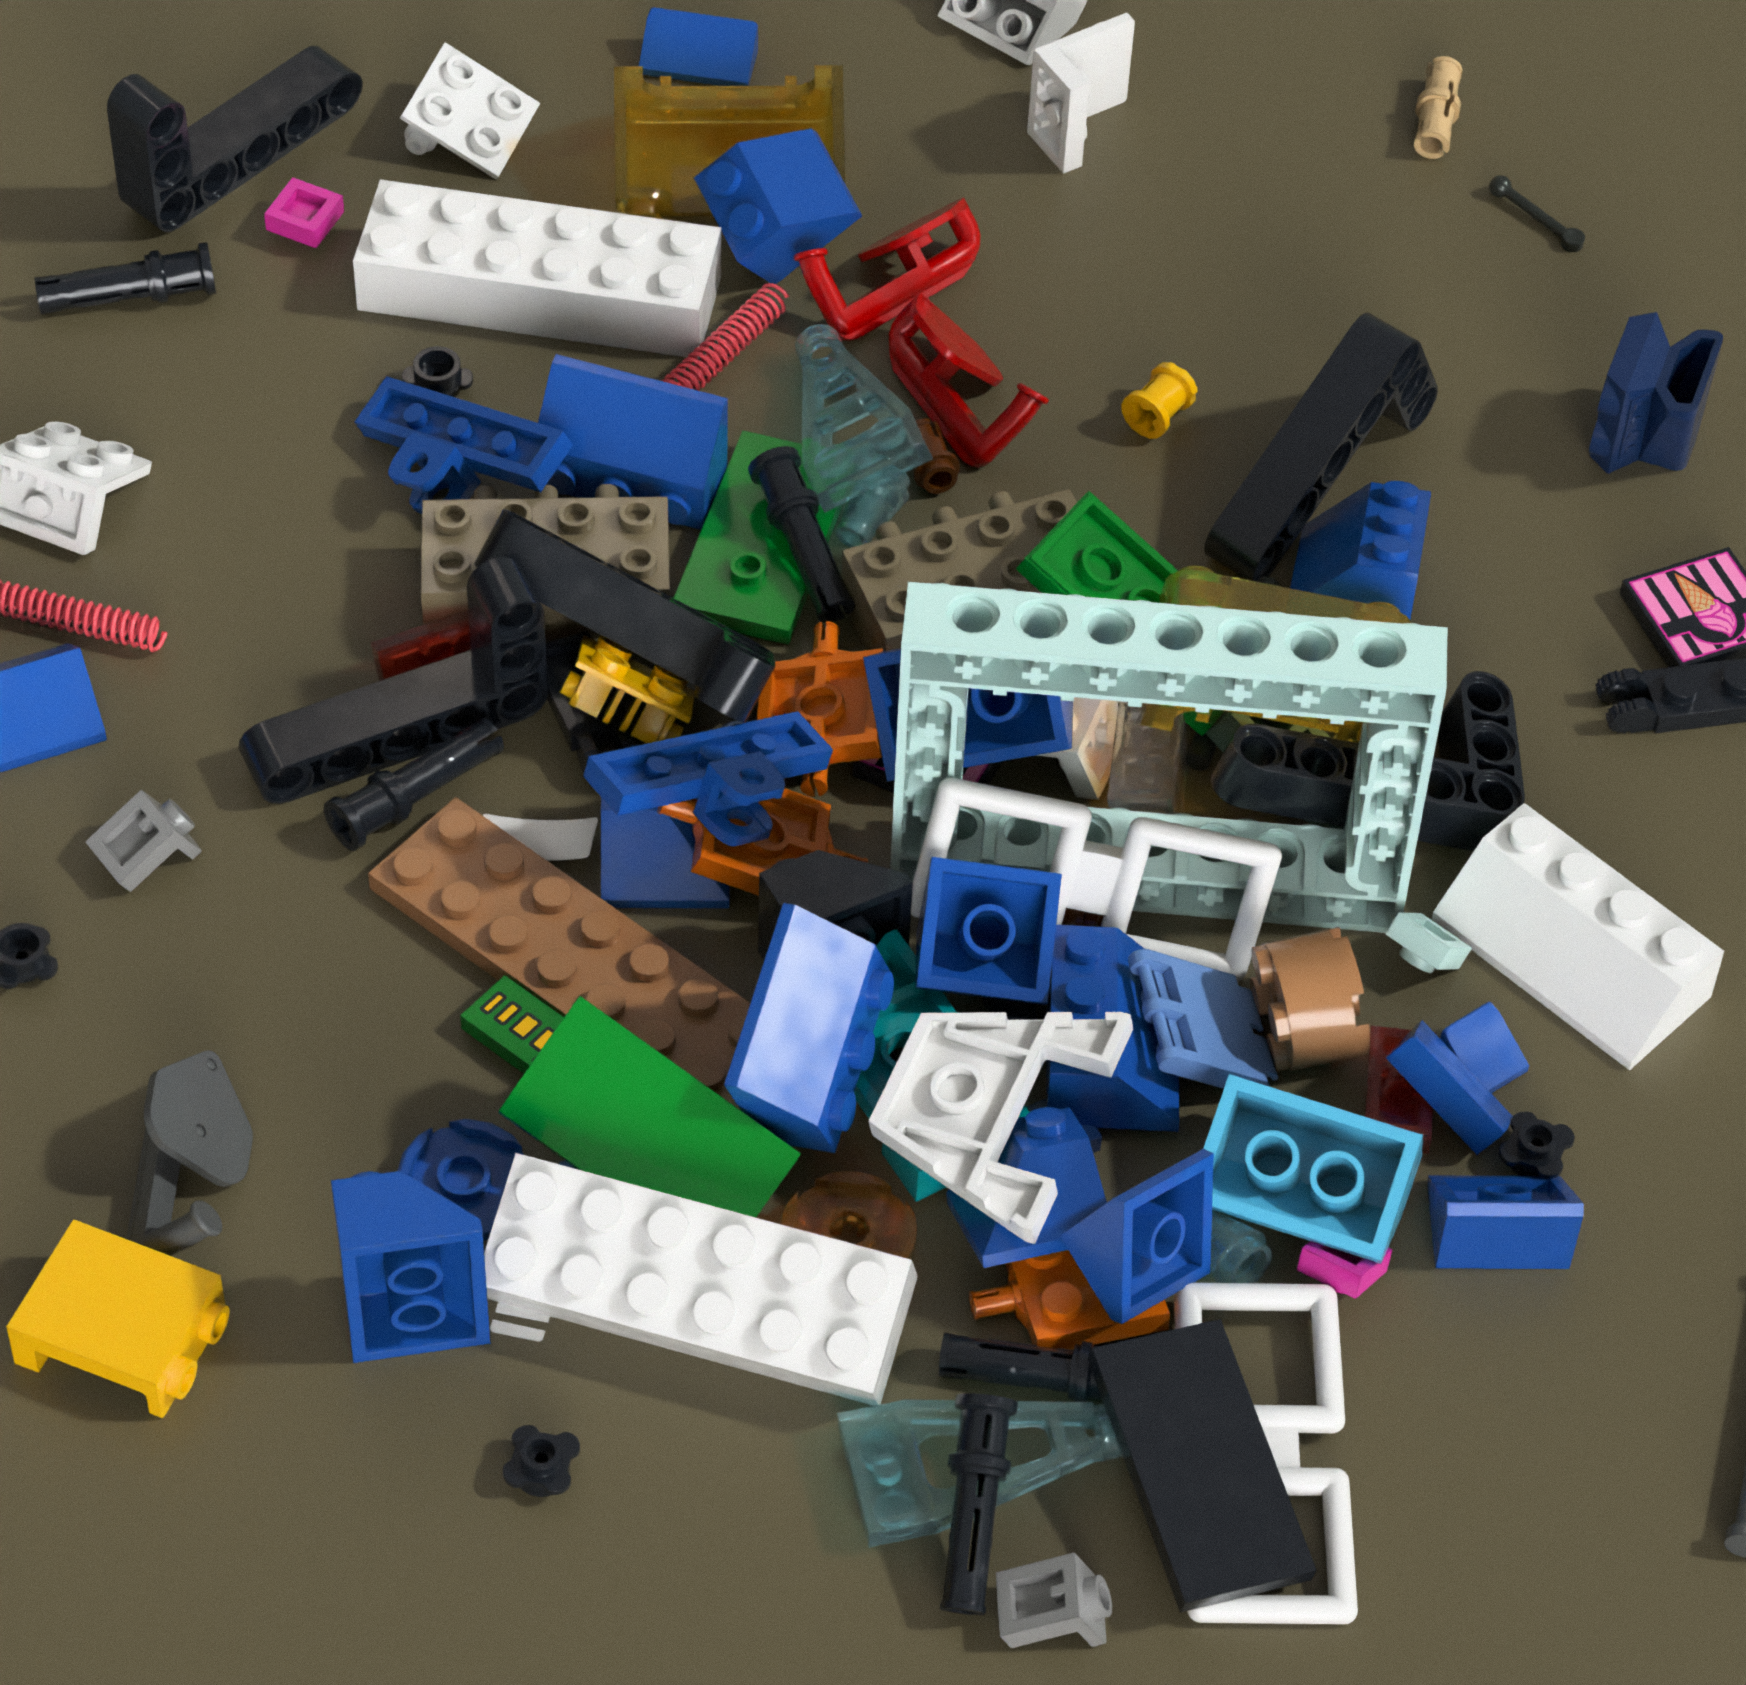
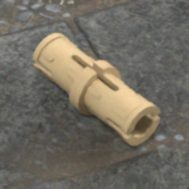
(1438, 107)

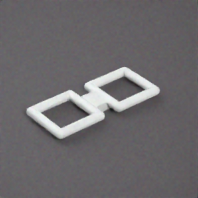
(1108, 877)
(1281, 1430)

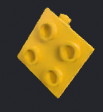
(611, 666)

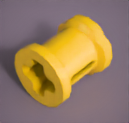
(1153, 406)

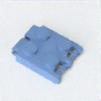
(1201, 1021)

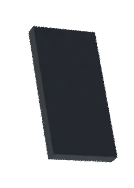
(1201, 1465)

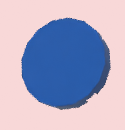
(465, 1165)

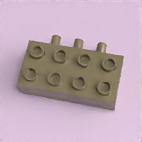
(614, 528)
(954, 551)

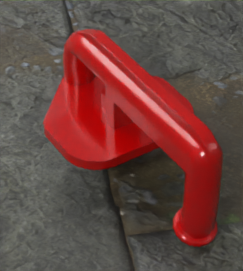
(921, 275)
(935, 394)

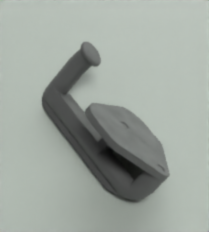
(194, 1122)

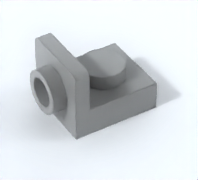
(142, 838)
(1052, 1601)

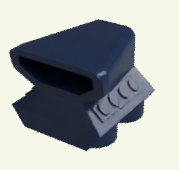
(1654, 396)

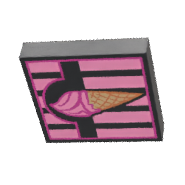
(1692, 608)

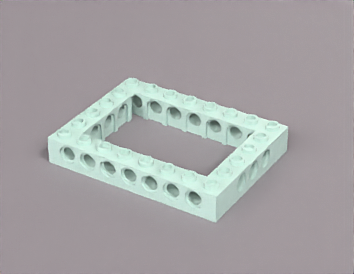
(1185, 658)

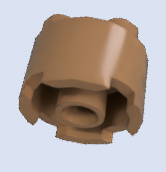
(1311, 999)

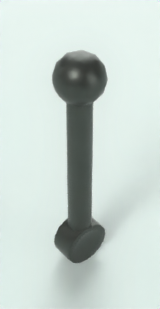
(1571, 238)

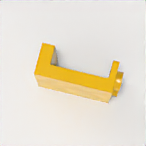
(120, 1314)

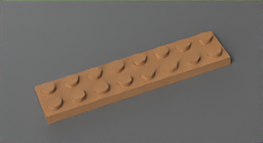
(559, 939)

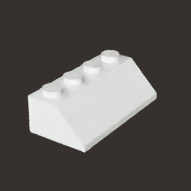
(1579, 936)

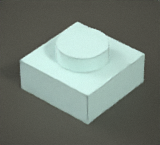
(1427, 943)

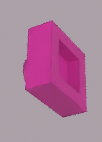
(304, 212)
(1341, 1270)

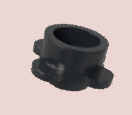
(438, 370)
(25, 941)
(1533, 1160)
(541, 1478)

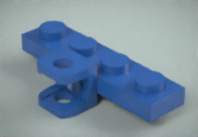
(455, 439)
(720, 767)

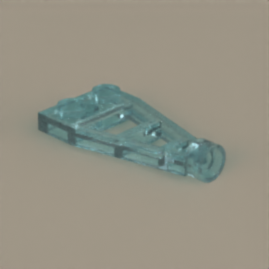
(869, 458)
(890, 1474)

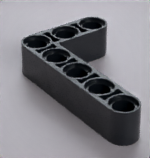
(181, 170)
(1367, 376)
(719, 661)
(417, 709)
(1312, 775)

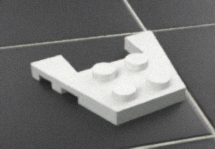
(964, 1090)

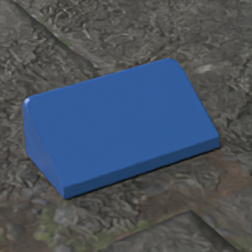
(699, 47)
(1450, 1088)

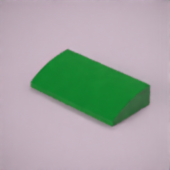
(642, 1119)

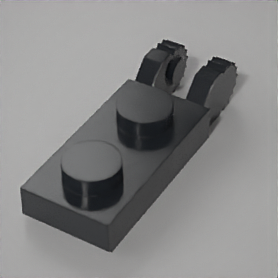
(1675, 697)
(580, 728)

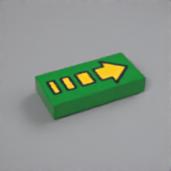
(511, 1023)

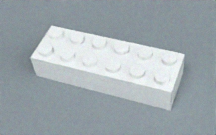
(538, 268)
(698, 1279)

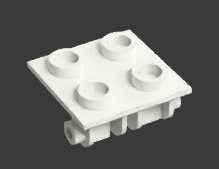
(467, 112)

